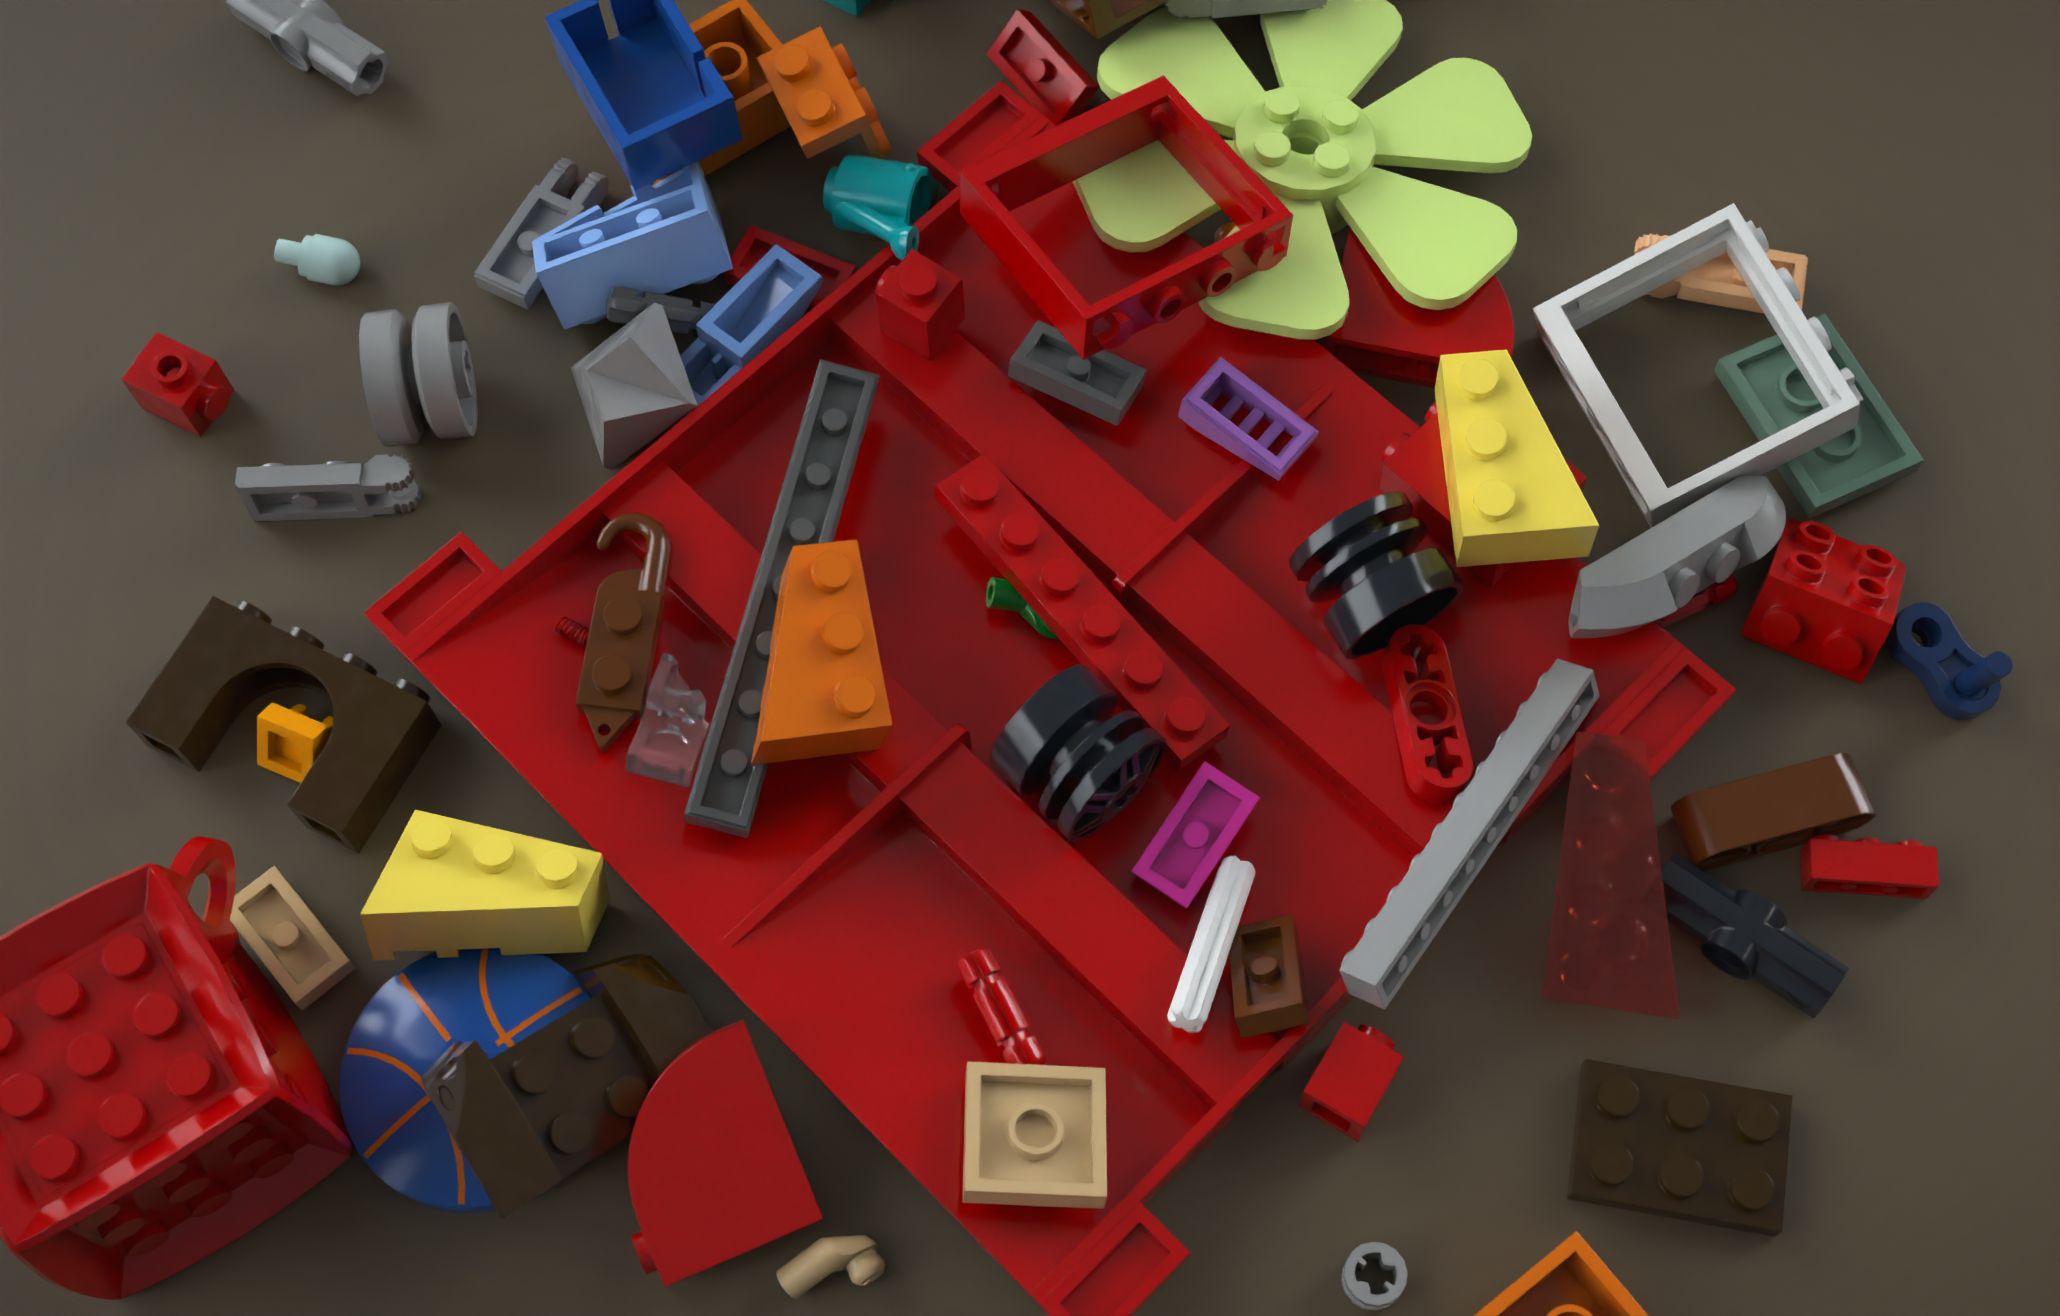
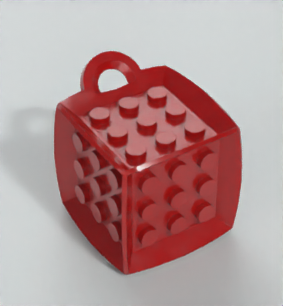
(149, 1083)

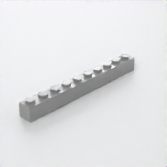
(1468, 834)

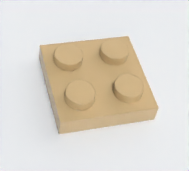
(1035, 1135)

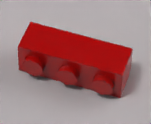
(1869, 867)

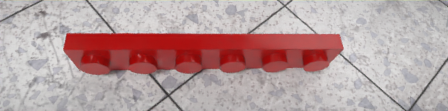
(1080, 609)

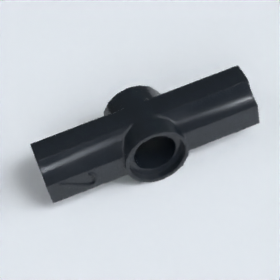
(1749, 937)

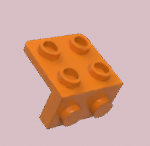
(822, 95)

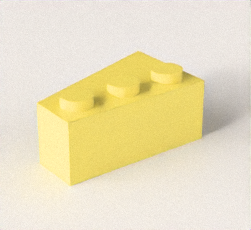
(1503, 468)
(483, 889)

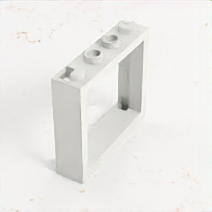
(1653, 267)

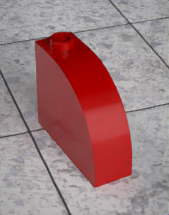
(1403, 341)
(713, 1161)

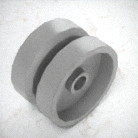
(418, 374)

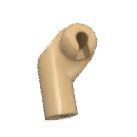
(830, 1255)

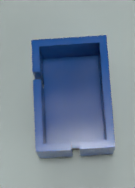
(645, 85)

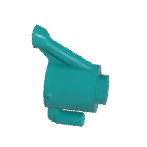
(880, 199)

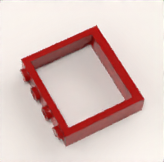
(1089, 143)

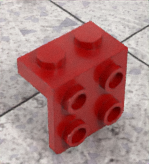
(1826, 600)

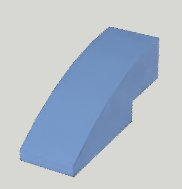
(749, 319)

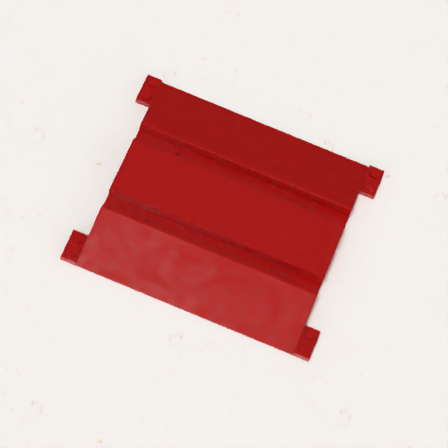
(910, 855)

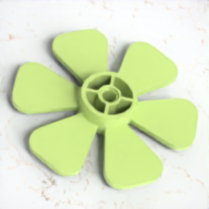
(1319, 160)

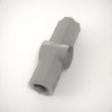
(315, 36)

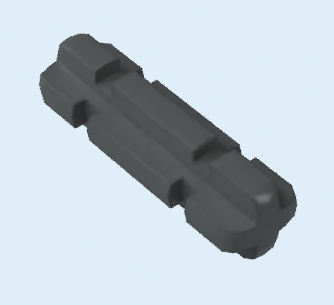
(625, 305)

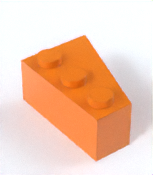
(824, 661)

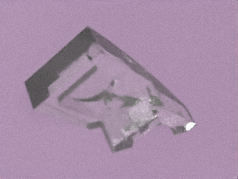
(670, 728)

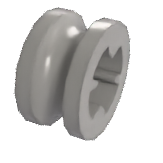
(1388, 1261)

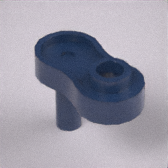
(1952, 672)

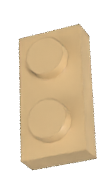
(289, 938)

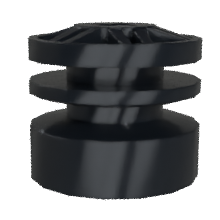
(1370, 568)
(1077, 752)

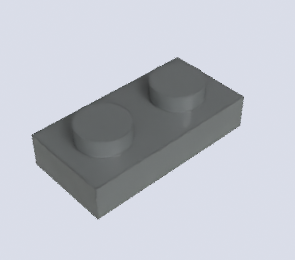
(1096, 385)

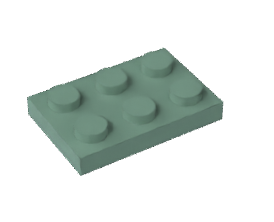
(1776, 395)

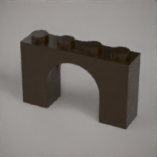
(239, 656)

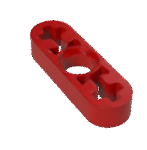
(1415, 737)

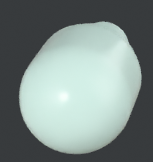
(320, 258)

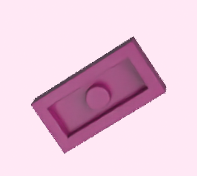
(1195, 835)

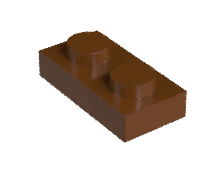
(1267, 977)

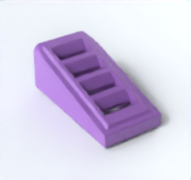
(1243, 392)

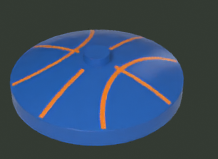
(407, 1030)

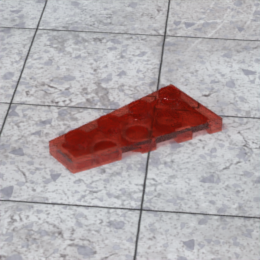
(1609, 900)

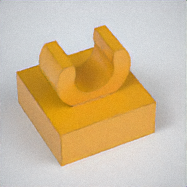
(290, 740)

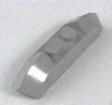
(1677, 559)

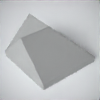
(633, 386)

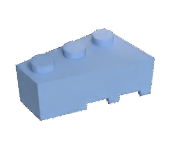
(648, 243)

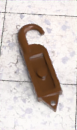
(624, 633)

